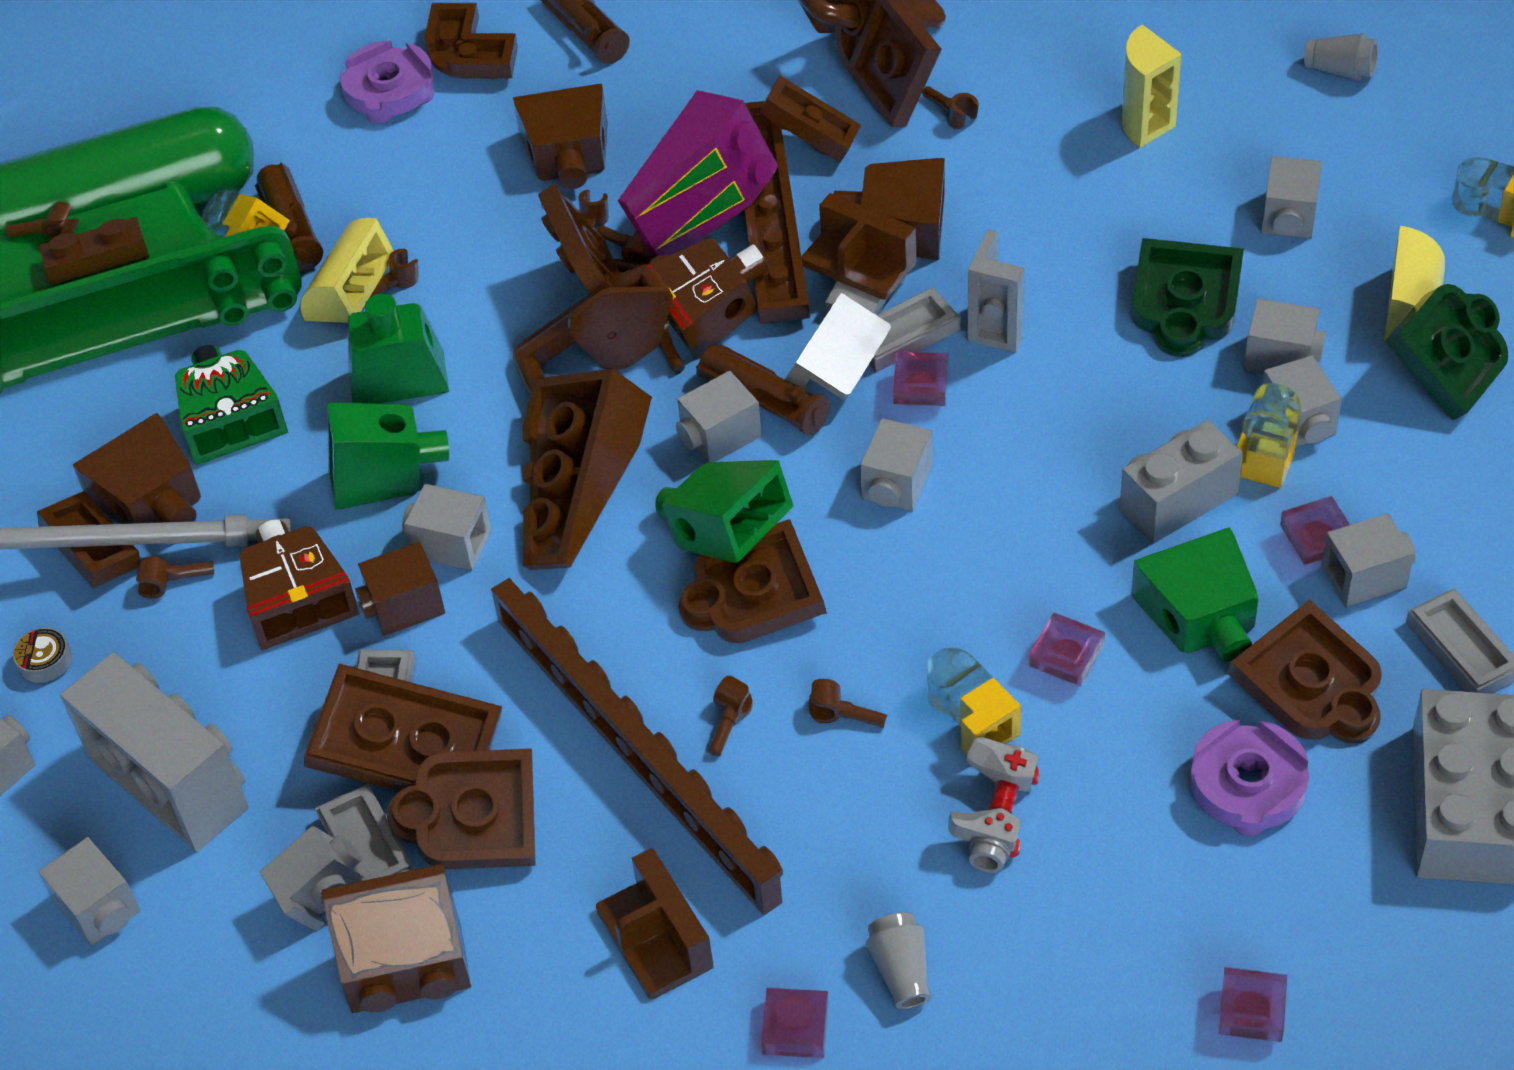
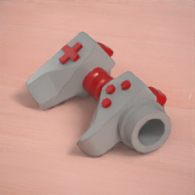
(996, 830)

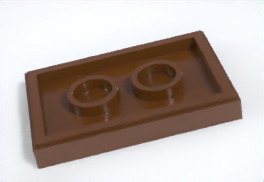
(386, 727)

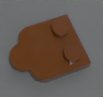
(756, 595)
(1312, 677)
(470, 809)

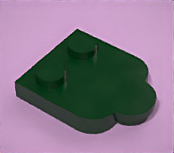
(1186, 293)
(1452, 346)

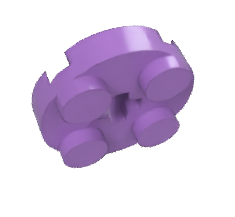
(380, 100)
(1244, 804)

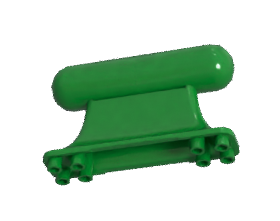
(191, 274)

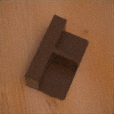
(861, 247)
(656, 928)

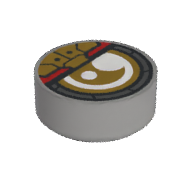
(42, 655)

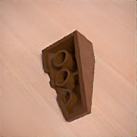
(580, 443)

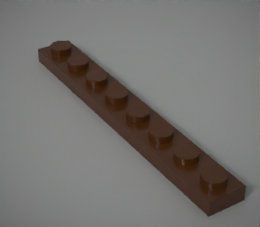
(648, 755)

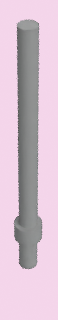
(233, 530)

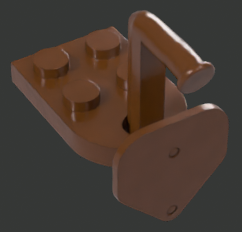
(883, 47)
(619, 316)

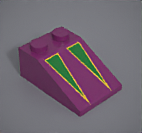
(698, 174)

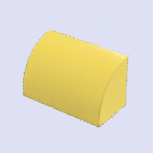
(1149, 86)
(1415, 272)
(348, 273)

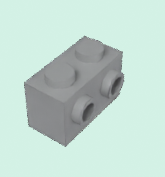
(1180, 480)

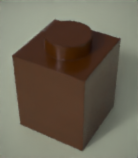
(399, 589)

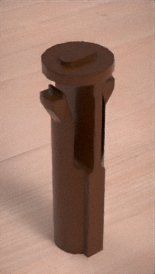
(592, 27)
(279, 191)
(772, 392)

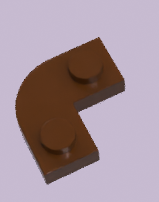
(462, 52)

